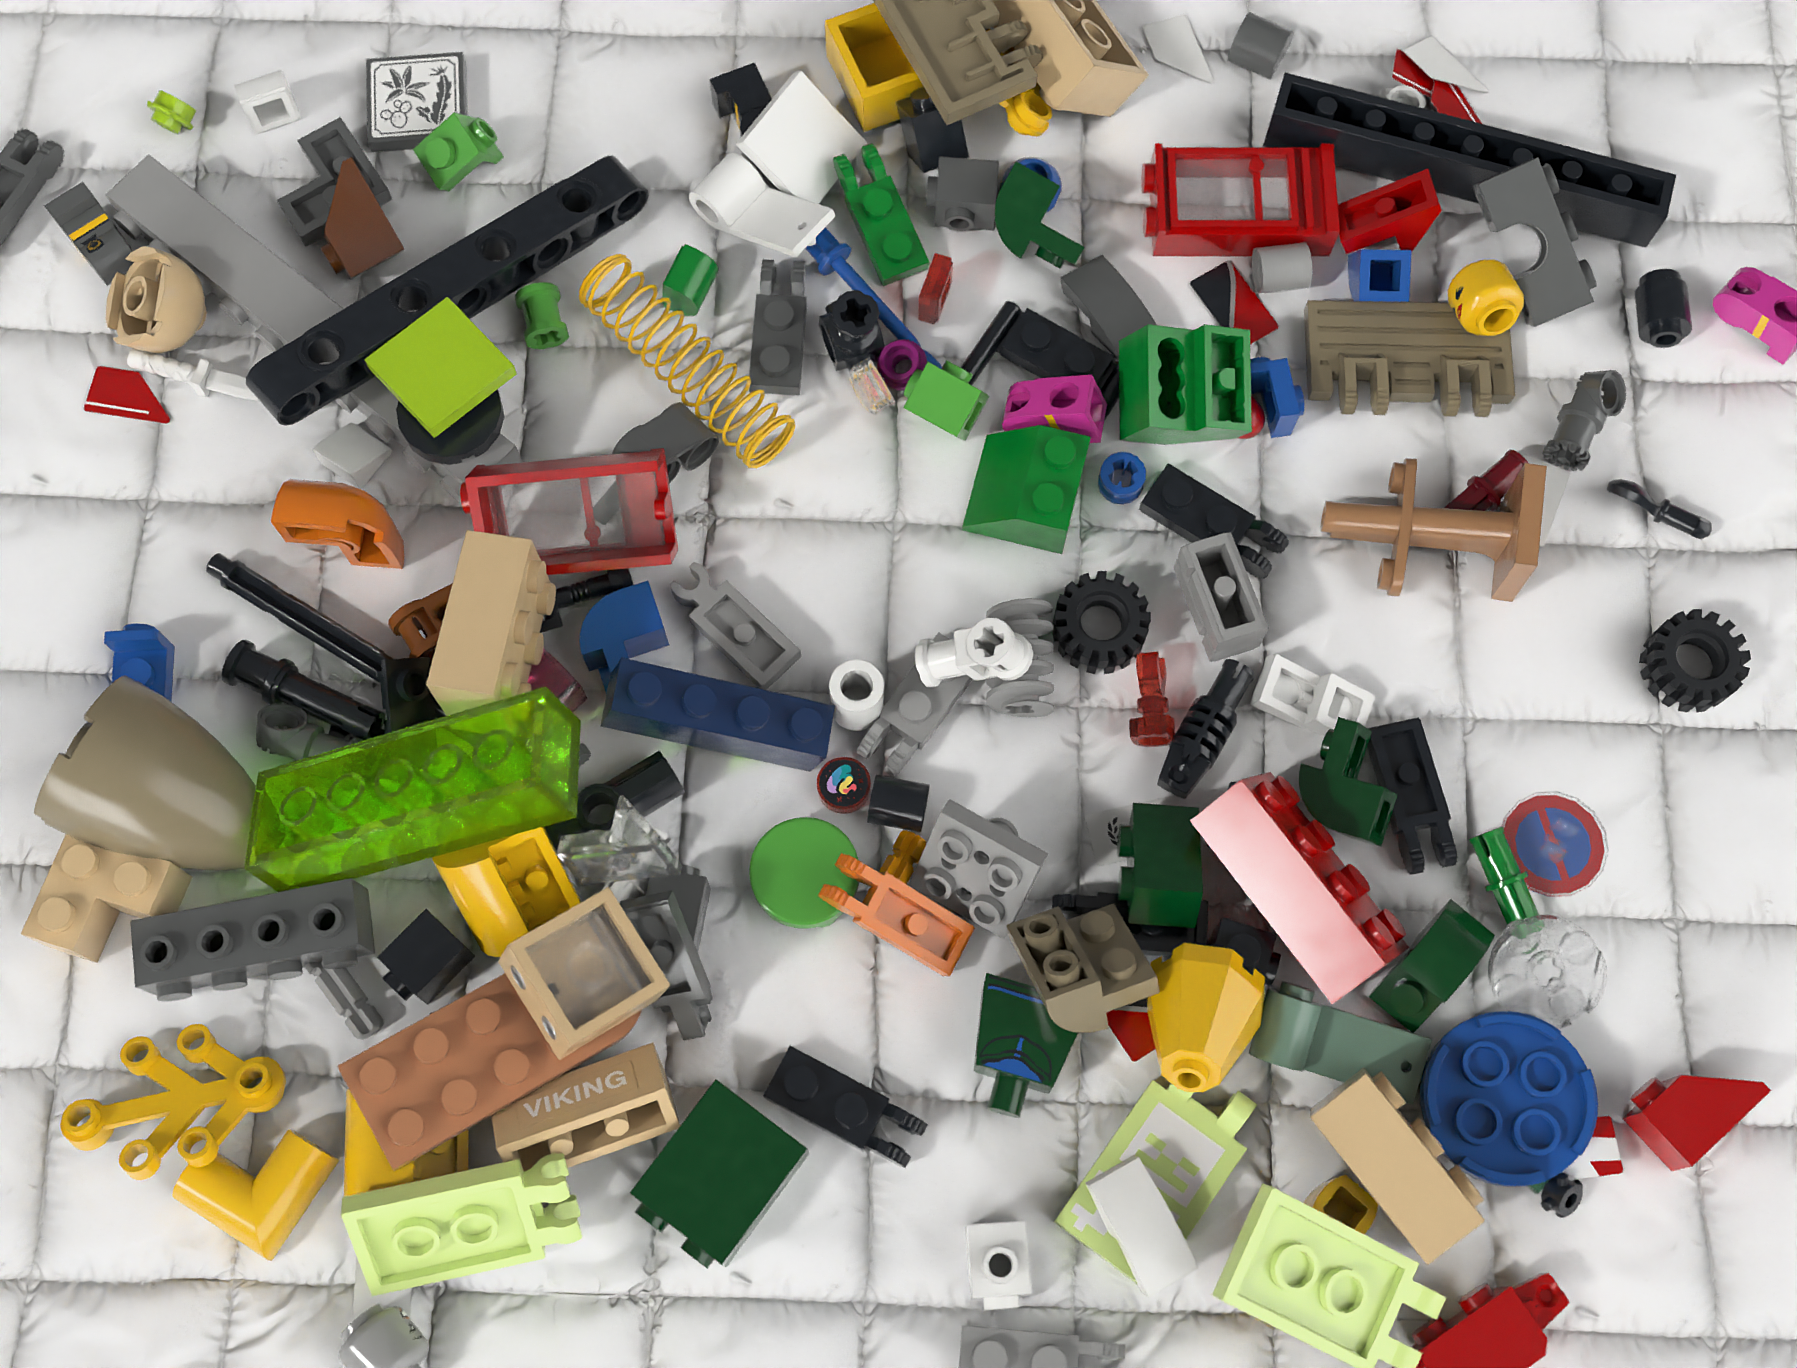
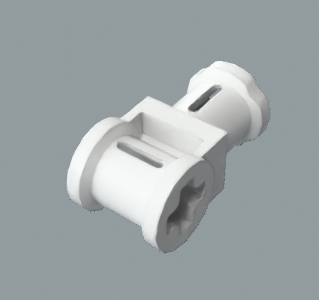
(980, 652)

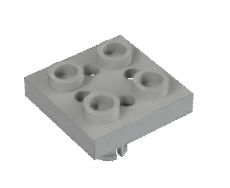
(982, 859)

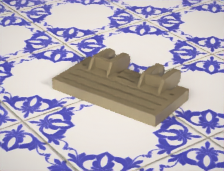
(958, 57)
(1402, 355)

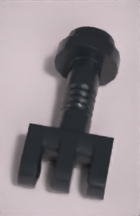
(591, 589)

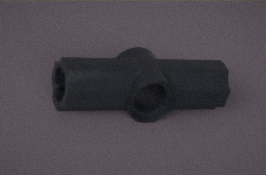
(644, 785)

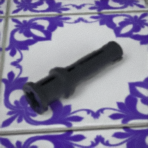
(283, 683)

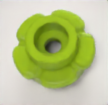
(171, 112)

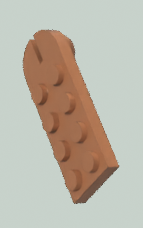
(458, 1069)

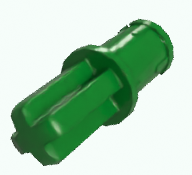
(1504, 875)

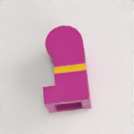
(1762, 308)
(1058, 403)

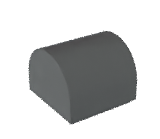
(1260, 45)

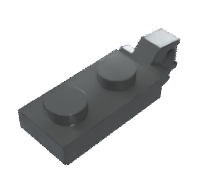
(671, 945)

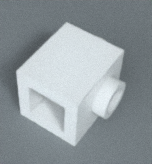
(998, 1263)

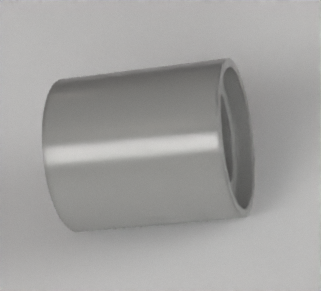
(1282, 267)

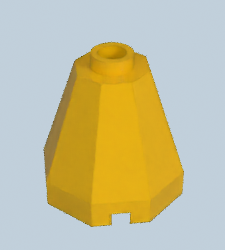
(1203, 1014)

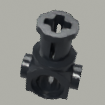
(852, 330)

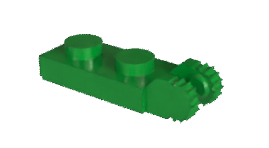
(881, 219)

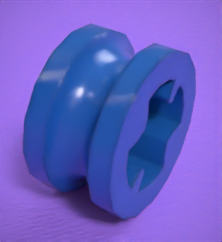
(1124, 462)

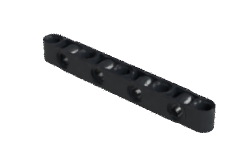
(470, 272)

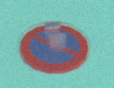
(1556, 843)

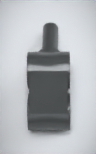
(681, 435)

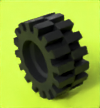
(1106, 593)
(1714, 641)

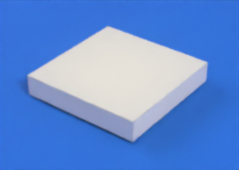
(798, 140)

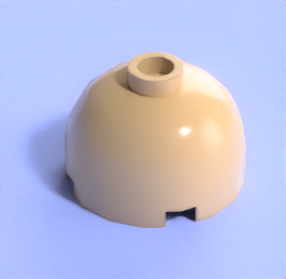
(155, 302)

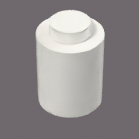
(857, 694)

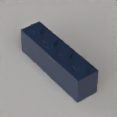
(717, 715)

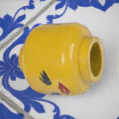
(1485, 297)

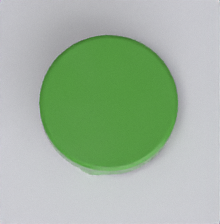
(792, 868)

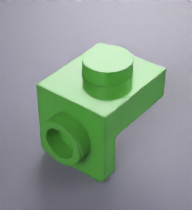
(457, 149)

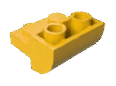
(507, 887)
(369, 1169)

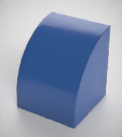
(1379, 275)

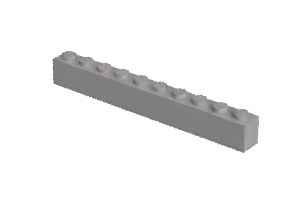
(261, 290)

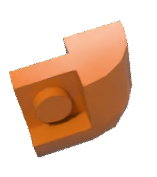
(338, 517)

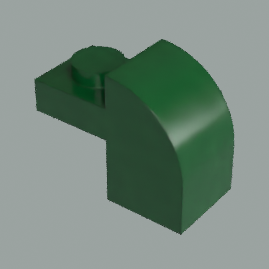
(1019, 217)
(1336, 795)
(1433, 966)

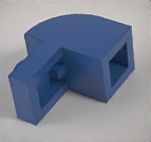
(621, 626)

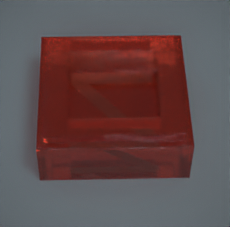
(935, 289)

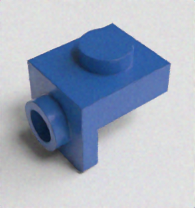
(1280, 397)

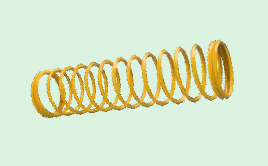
(756, 437)

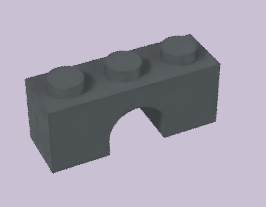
(1557, 279)

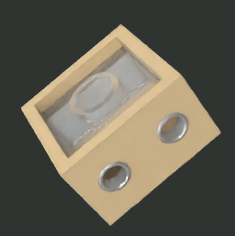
(583, 972)

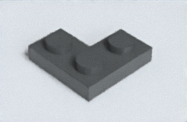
(310, 204)

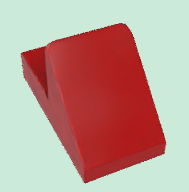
(1397, 210)

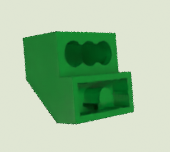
(1184, 384)

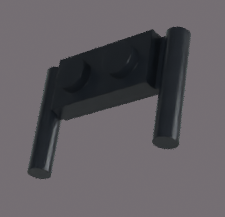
(1043, 350)

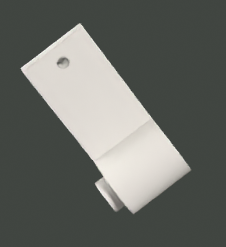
(741, 204)

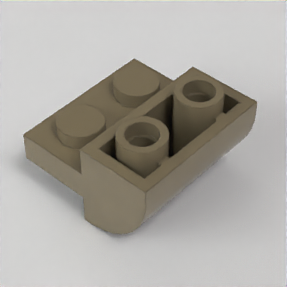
(1082, 965)

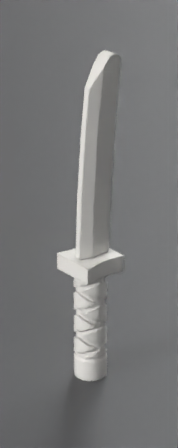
(200, 377)

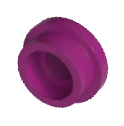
(892, 355)

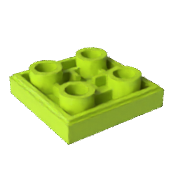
(440, 367)

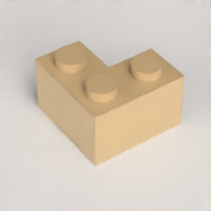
(89, 891)

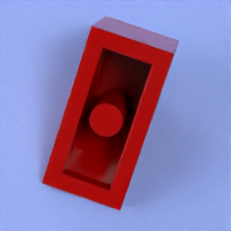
(1690, 1114)

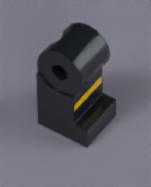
(740, 94)

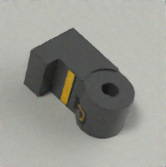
(91, 231)

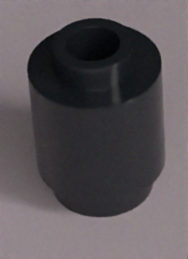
(1662, 308)

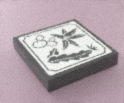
(412, 97)

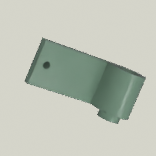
(1336, 1042)

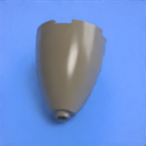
(150, 784)

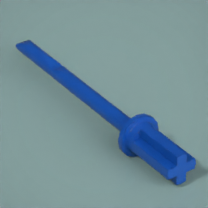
(832, 257)

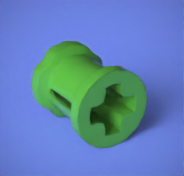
(541, 315)

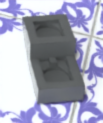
(1106, 301)

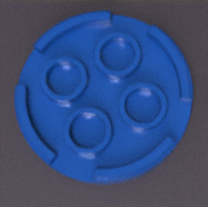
(1508, 1099)

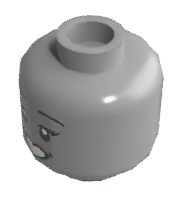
(383, 1341)

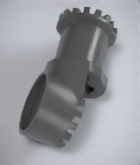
(1585, 418)
(299, 739)

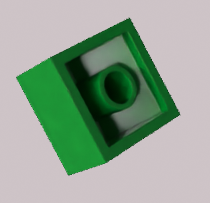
(1027, 486)

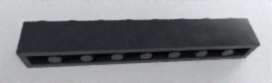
(1402, 139)

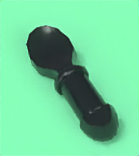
(1664, 512)

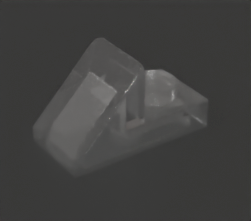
(621, 854)

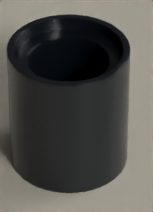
(898, 803)

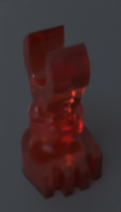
(1153, 727)

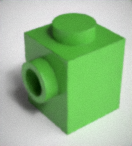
(945, 398)

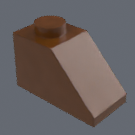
(357, 226)

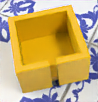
(869, 65)

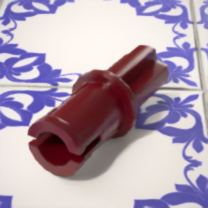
(1488, 489)

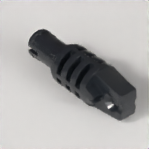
(1204, 731)

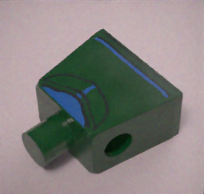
(1017, 1044)

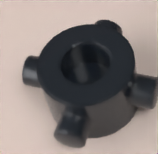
(1561, 1195)

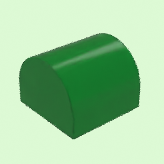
(689, 280)

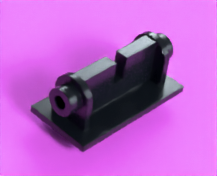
(405, 692)

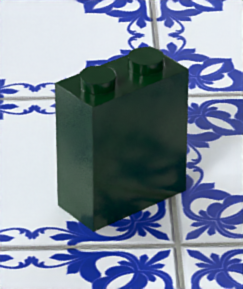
(718, 1175)

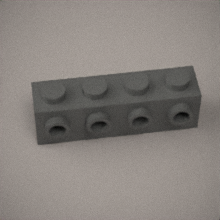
(252, 939)

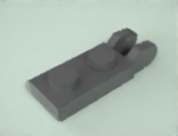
(24, 175)
(778, 333)

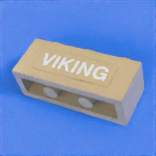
(589, 1111)

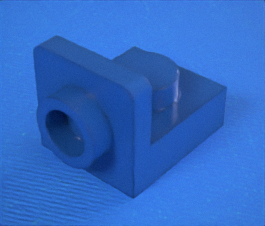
(143, 656)

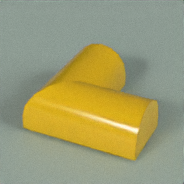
(263, 1207)

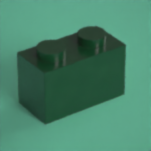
(1162, 865)

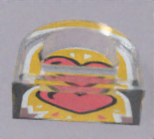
(870, 387)

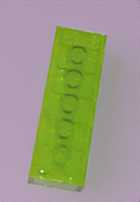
(416, 793)

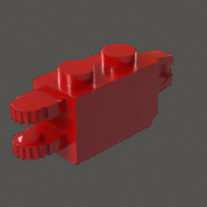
(1494, 1328)

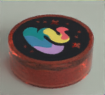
(843, 785)

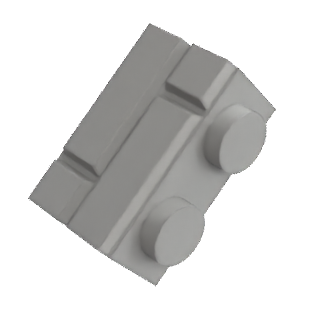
(1220, 596)

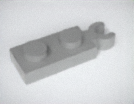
(737, 629)

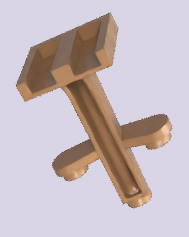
(1505, 536)

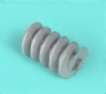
(1022, 695)

